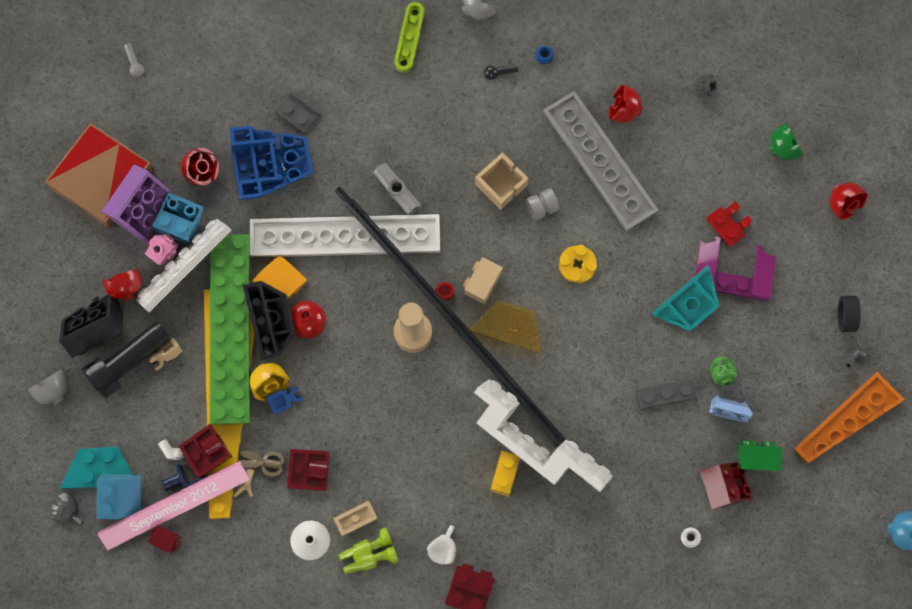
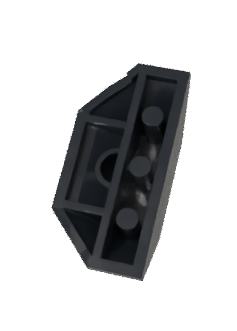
(270, 318)

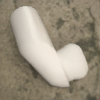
(169, 452)

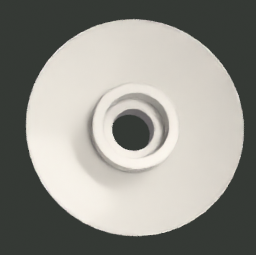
(312, 550)

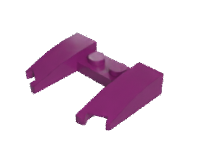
(756, 288)

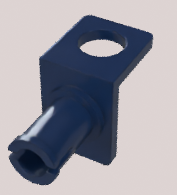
(178, 479)

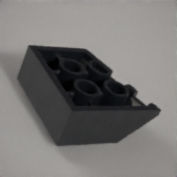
(91, 326)

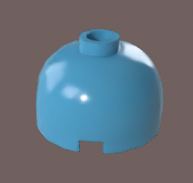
(902, 530)

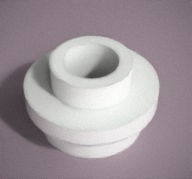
(697, 537)

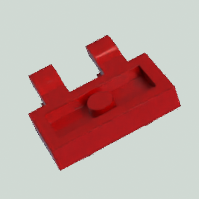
(725, 226)

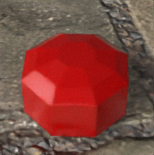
(445, 291)

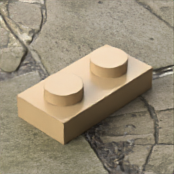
(355, 518)

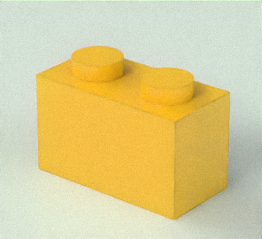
(505, 473)

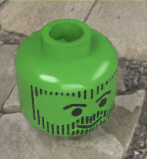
(723, 371)

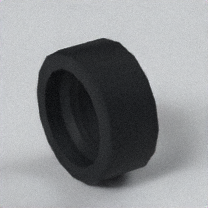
(849, 313)

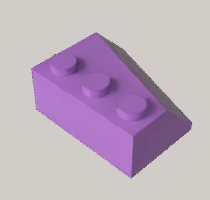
(137, 203)

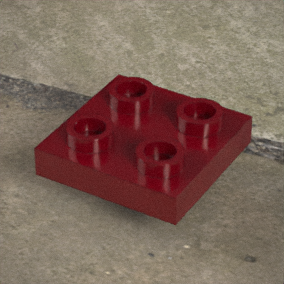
(205, 451)
(308, 470)

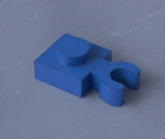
(281, 400)

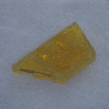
(509, 325)

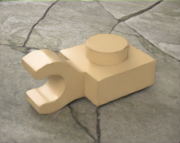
(166, 352)

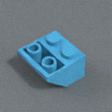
(178, 219)

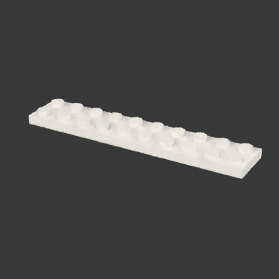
(342, 236)

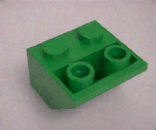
(759, 457)

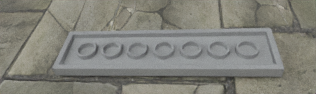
(600, 161)

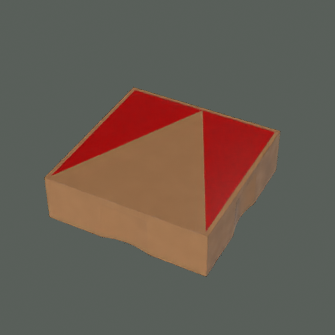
(94, 171)

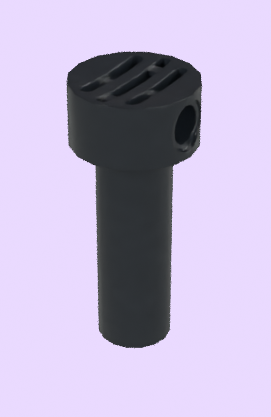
(105, 374)

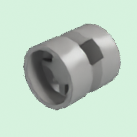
(541, 204)

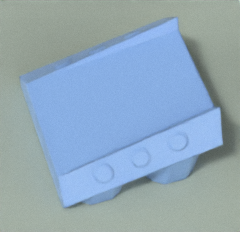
(730, 409)

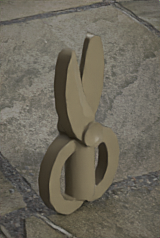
(257, 461)

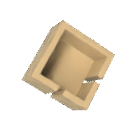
(498, 181)

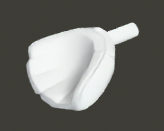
(442, 549)

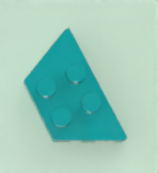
(691, 302)
(91, 464)

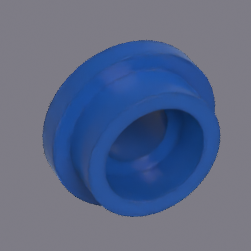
(544, 49)

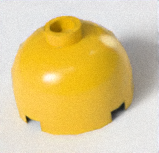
(268, 379)

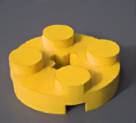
(575, 274)

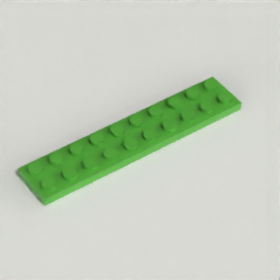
(229, 332)

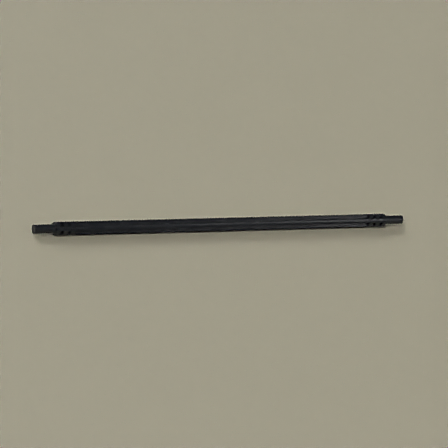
(449, 315)

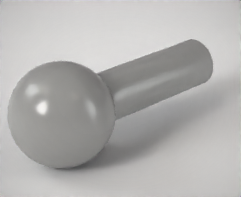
(136, 68)

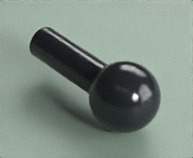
(492, 72)

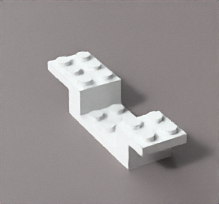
(550, 466)

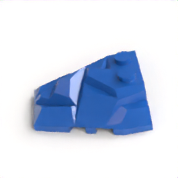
(267, 160)

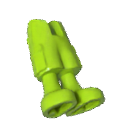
(363, 553)

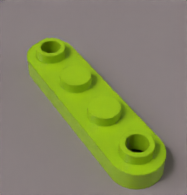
(409, 37)

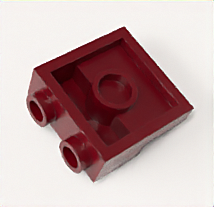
(469, 588)

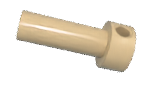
(412, 329)

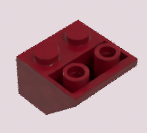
(726, 485)

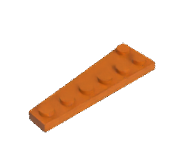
(861, 408)

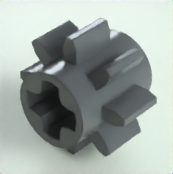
(706, 85)

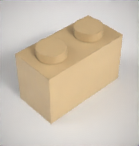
(483, 280)

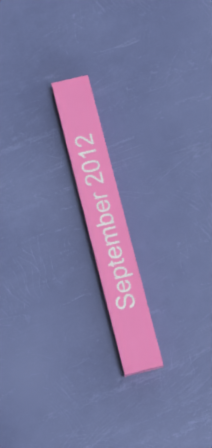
(173, 505)

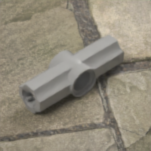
(389, 181)

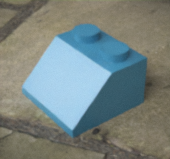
(118, 496)

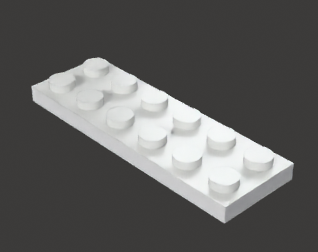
(182, 265)

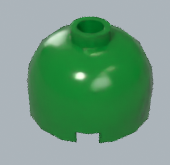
(784, 143)

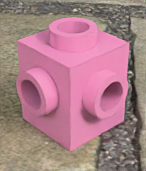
(162, 249)

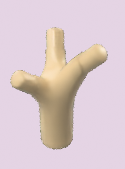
(246, 485)

